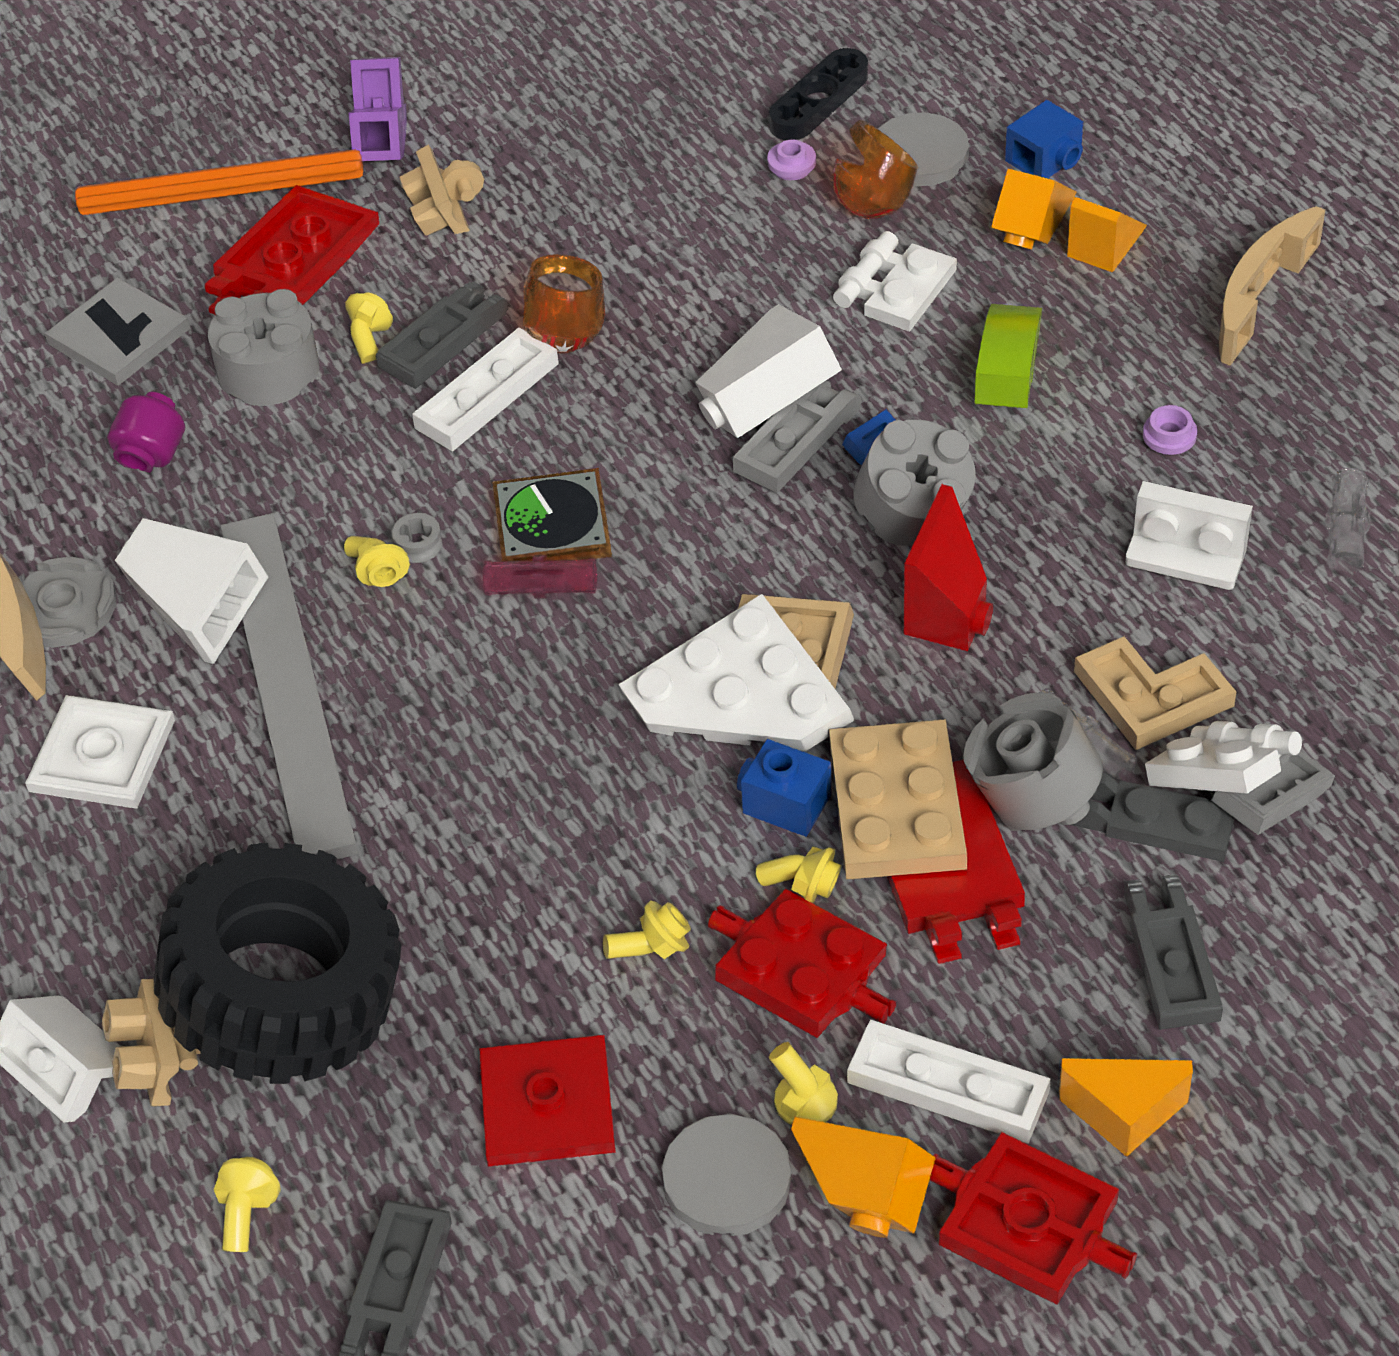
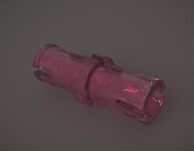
(540, 577)

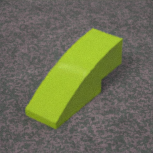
(1007, 355)

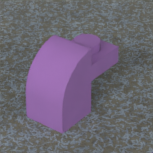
(379, 110)

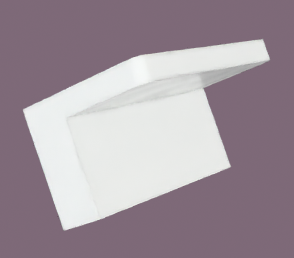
(55, 1053)

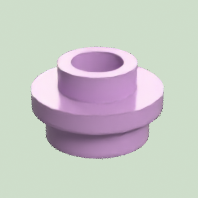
(791, 159)
(1172, 419)

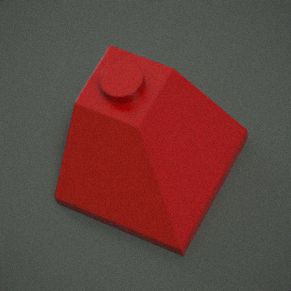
(945, 579)

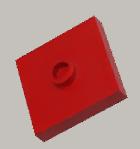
(546, 1100)

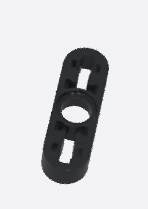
(821, 79)

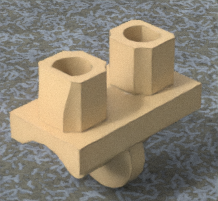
(438, 192)
(157, 1051)

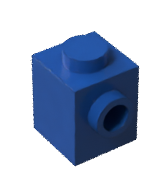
(1044, 140)
(785, 787)

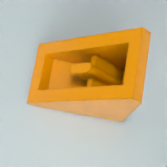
(1100, 234)
(1125, 1096)

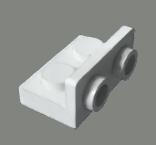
(1189, 535)

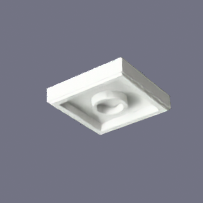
(100, 751)

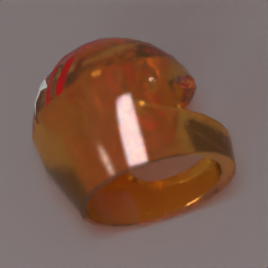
(881, 182)
(560, 316)

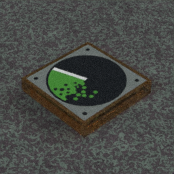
(552, 517)

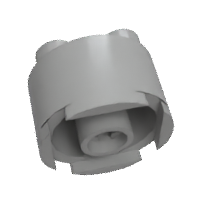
(263, 347)
(905, 475)
(1034, 763)

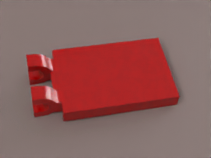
(293, 247)
(985, 889)

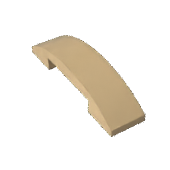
(1283, 246)

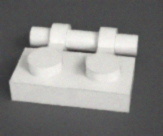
(906, 290)
(1223, 757)

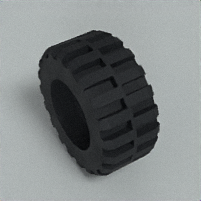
(267, 1023)

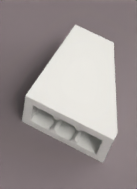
(765, 371)
(193, 581)

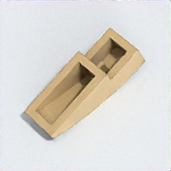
(20, 633)

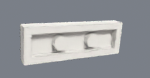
(485, 389)
(948, 1081)

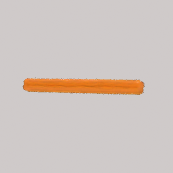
(219, 182)

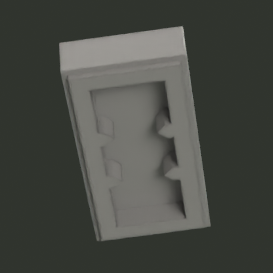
(1280, 796)

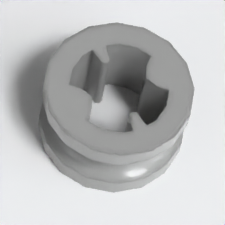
(414, 524)

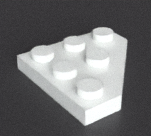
(740, 685)

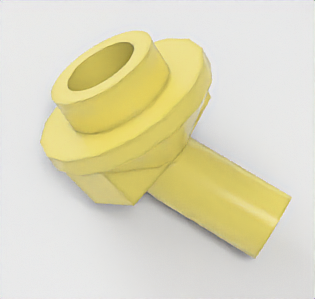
(368, 315)
(377, 562)
(811, 873)
(662, 933)
(803, 1090)
(242, 1186)

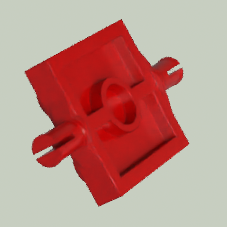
(801, 963)
(1029, 1218)

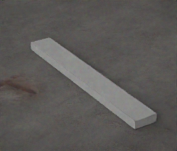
(292, 700)

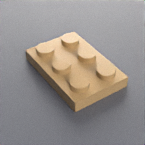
(897, 799)

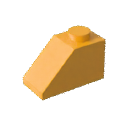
(1030, 208)
(867, 1174)

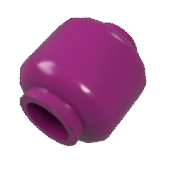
(146, 432)

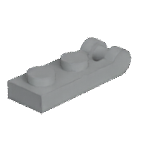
(794, 436)

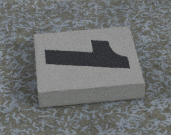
(117, 331)

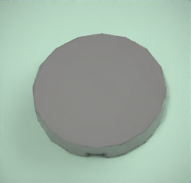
(933, 142)
(74, 613)
(726, 1175)

